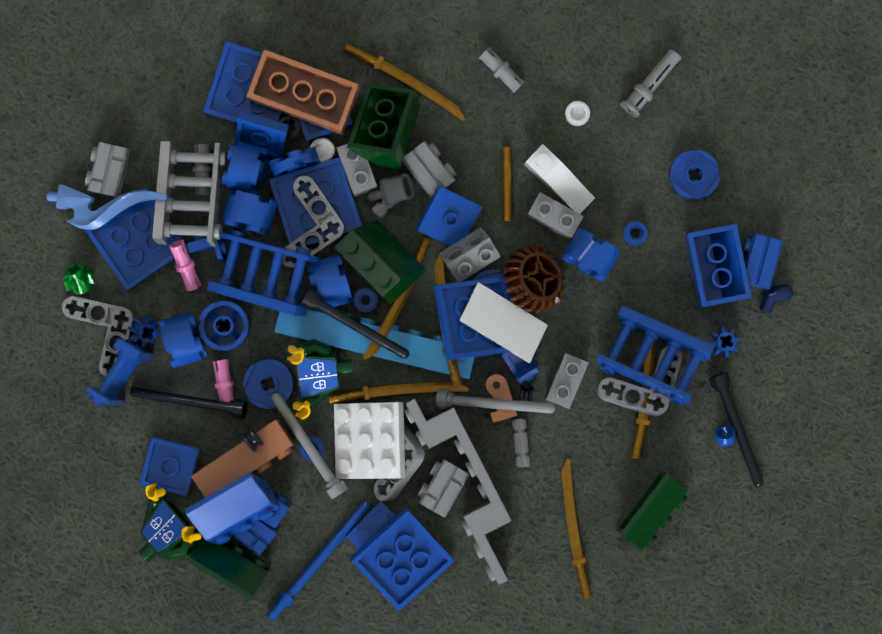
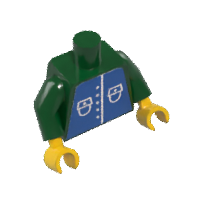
(316, 373)
(166, 528)

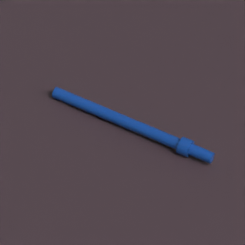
(286, 598)

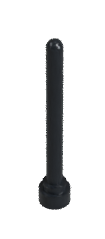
(313, 300)
(721, 385)
(235, 408)

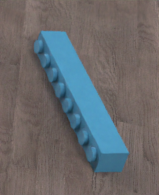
(423, 351)

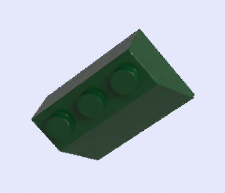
(384, 124)
(380, 259)
(653, 511)
(229, 566)

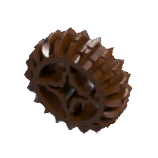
(537, 276)

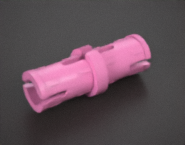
(185, 265)
(223, 380)

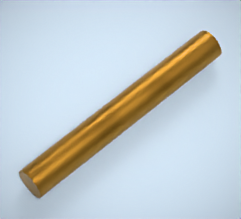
(507, 184)

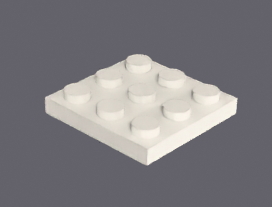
(369, 440)

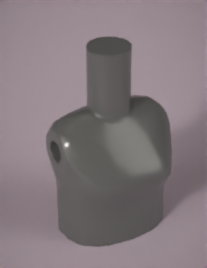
(393, 189)

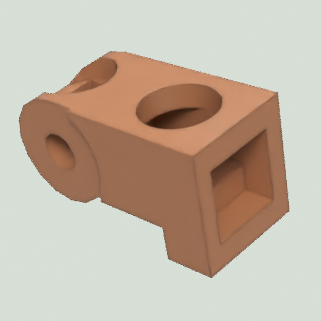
(498, 388)

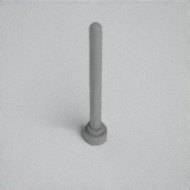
(447, 400)
(334, 485)

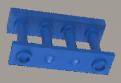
(268, 297)
(675, 340)
(128, 357)

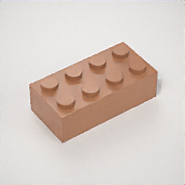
(303, 92)
(243, 460)

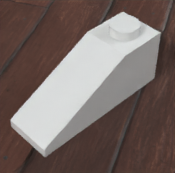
(559, 179)

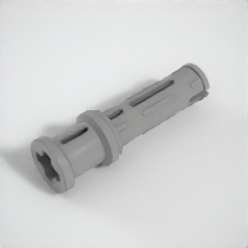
(643, 91)

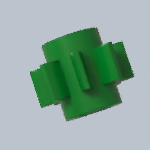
(78, 278)

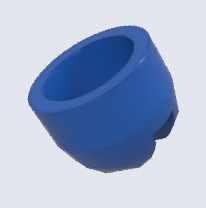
(725, 430)

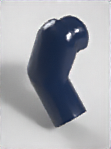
(775, 294)

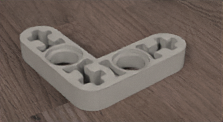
(321, 220)
(108, 320)
(653, 394)
(411, 466)

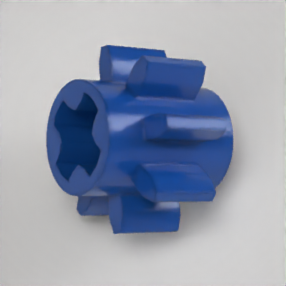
(150, 329)
(731, 341)

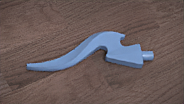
(81, 204)

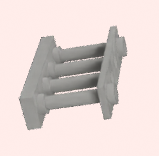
(168, 180)

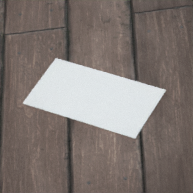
(503, 322)

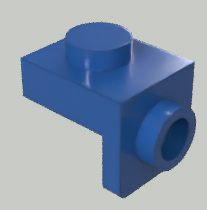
(200, 244)
(521, 369)
(278, 514)

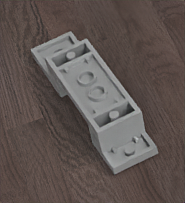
(484, 517)

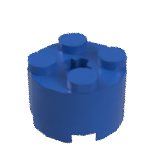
(246, 167)
(250, 211)
(590, 254)
(330, 280)
(210, 327)
(182, 339)

